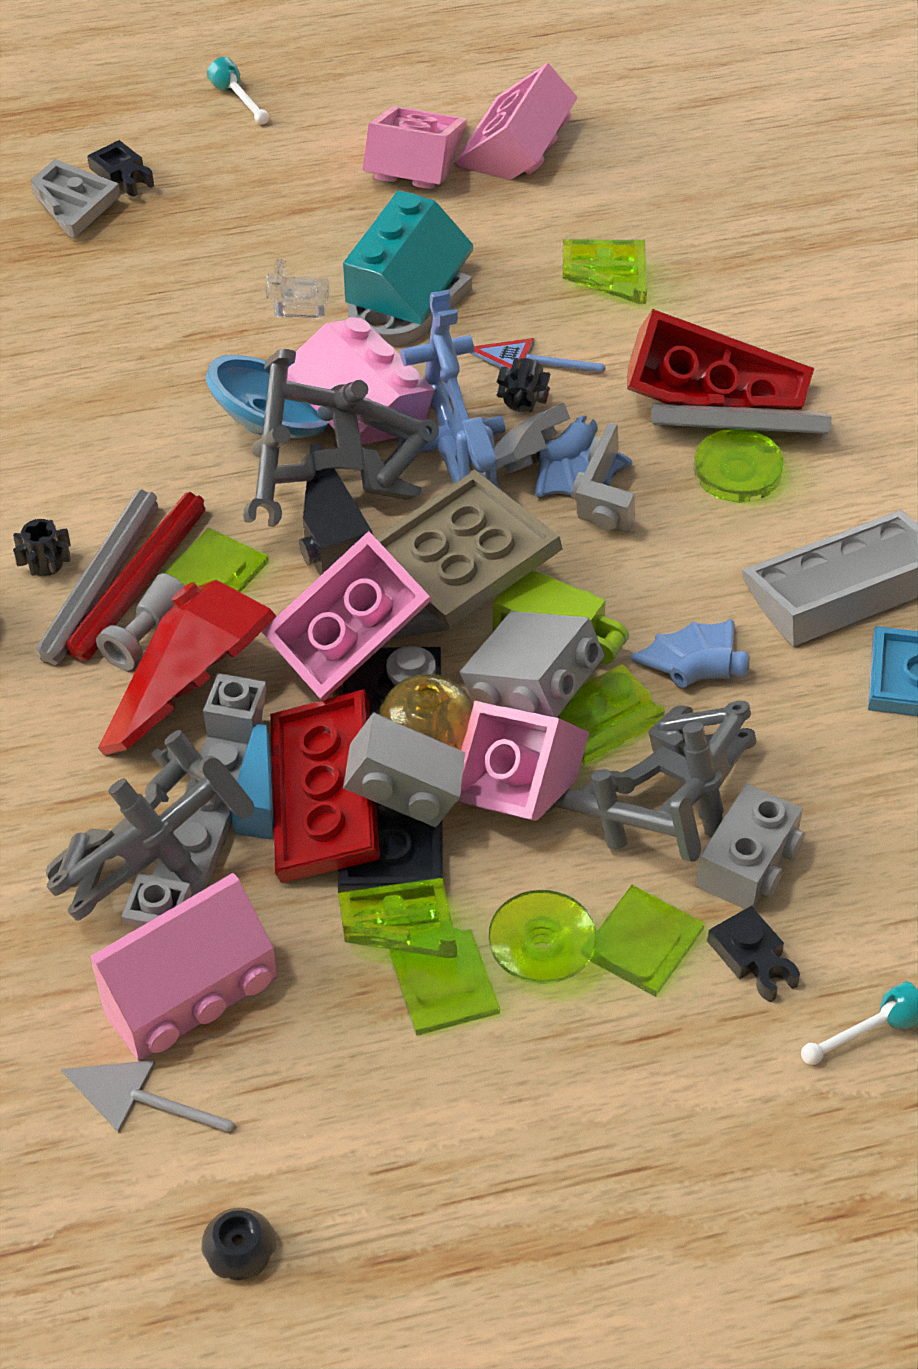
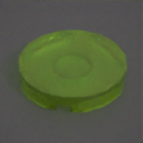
(738, 465)

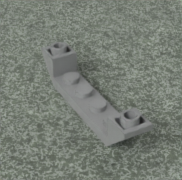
(229, 718)

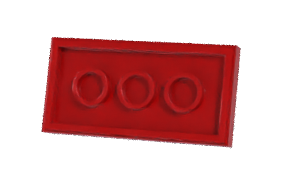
(315, 818)

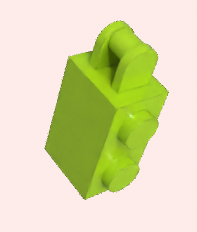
(546, 595)

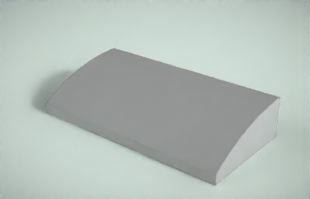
(839, 578)

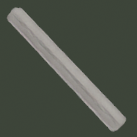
(97, 576)

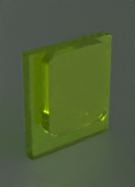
(218, 558)
(645, 940)
(445, 990)

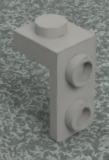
(597, 502)

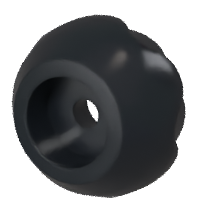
(238, 1260)

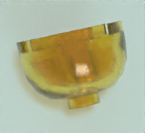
(431, 707)

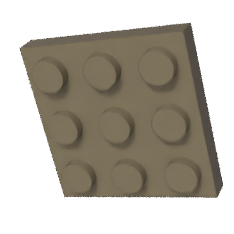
(468, 546)

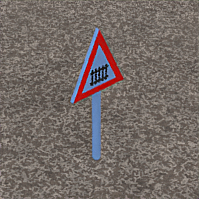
(504, 353)

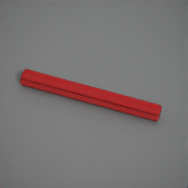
(136, 575)

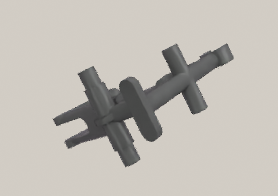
(345, 406)
(695, 760)
(143, 833)

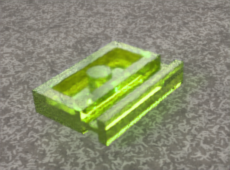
(612, 711)

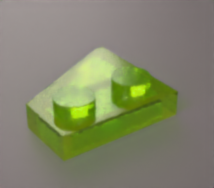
(607, 266)
(400, 918)

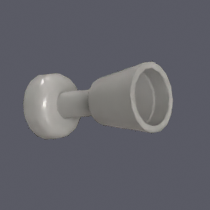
(122, 645)

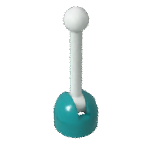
(226, 75)
(897, 1008)

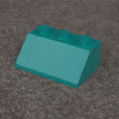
(405, 258)

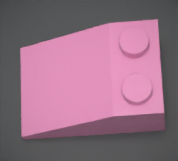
(412, 145)

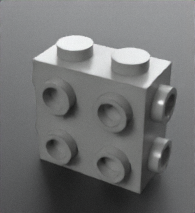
(533, 662)

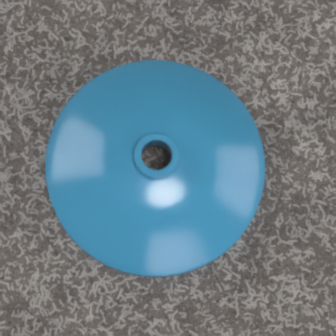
(241, 390)

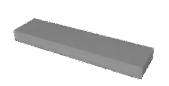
(741, 418)

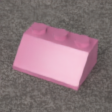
(519, 126)
(354, 352)
(346, 615)
(184, 967)

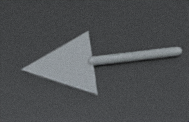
(117, 1087)

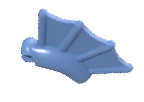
(568, 457)
(696, 654)

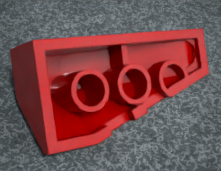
(705, 368)
(190, 637)

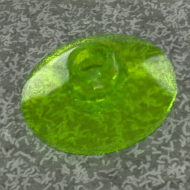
(547, 919)

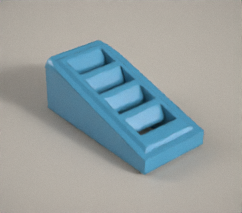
(256, 781)

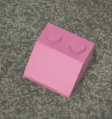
(518, 760)

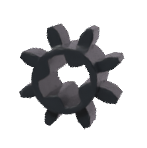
(523, 384)
(42, 547)

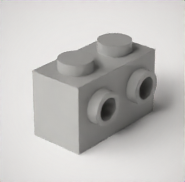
(404, 770)
(750, 847)

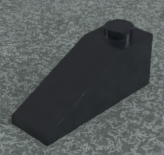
(329, 519)

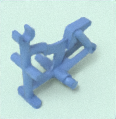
(459, 439)

